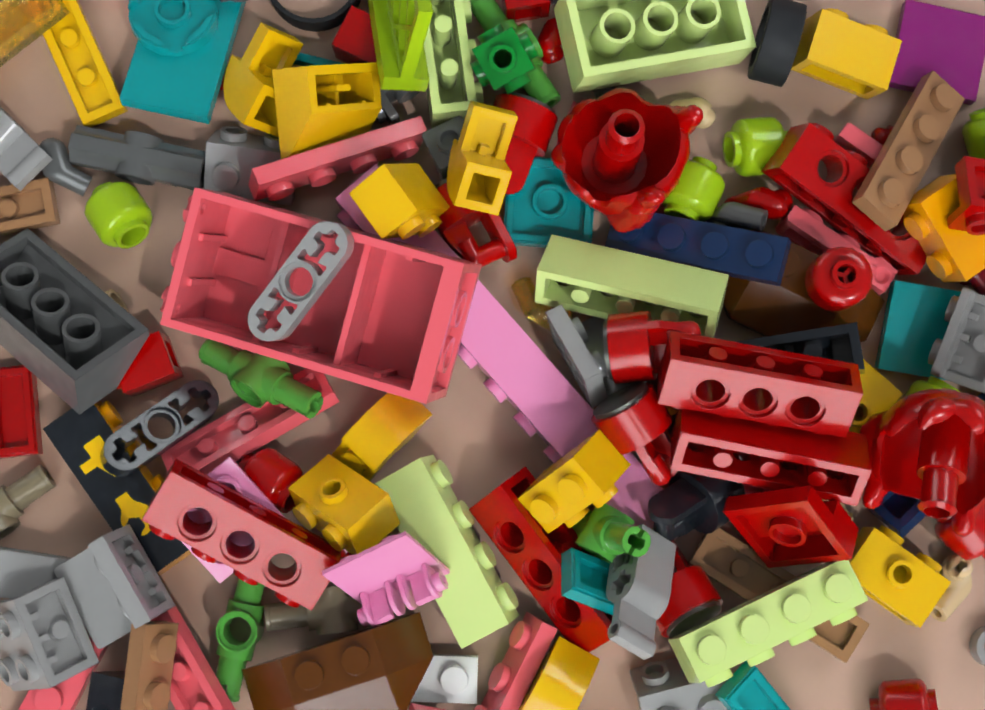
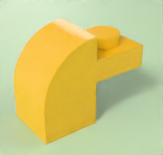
(250, 79)
(476, 161)
(381, 434)
(561, 678)

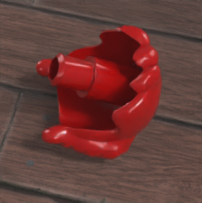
(624, 154)
(930, 451)

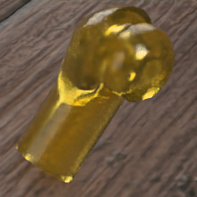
(525, 294)

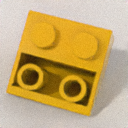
(324, 104)

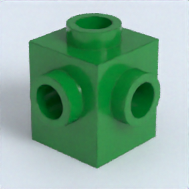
(517, 72)

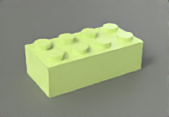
(649, 39)

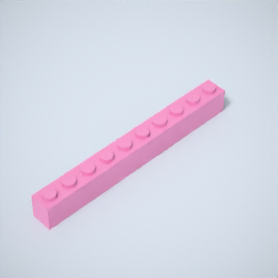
(522, 374)

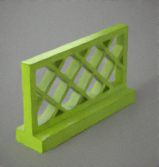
(399, 40)

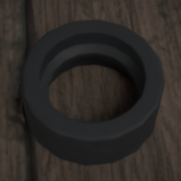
(777, 41)

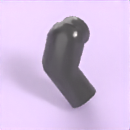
(61, 170)
(738, 214)

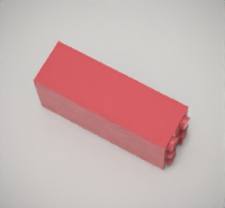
(380, 323)

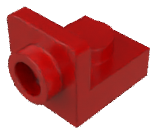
(971, 192)

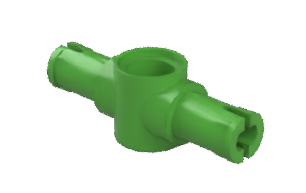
(490, 15)
(261, 378)
(610, 533)
(236, 653)

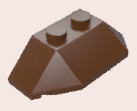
(788, 307)
(354, 672)

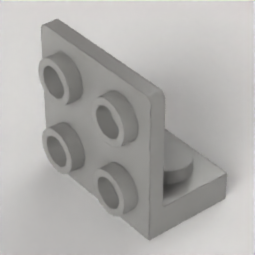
(584, 353)
(114, 586)
(43, 638)

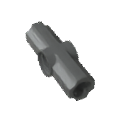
(137, 157)

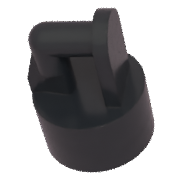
(691, 504)

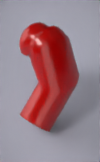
(550, 42)

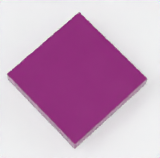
(939, 41)

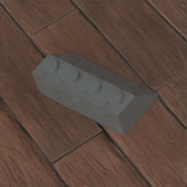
(63, 323)

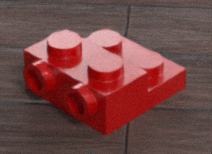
(793, 526)

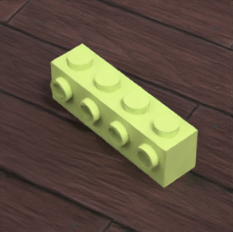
(449, 60)
(615, 281)
(434, 517)
(768, 620)

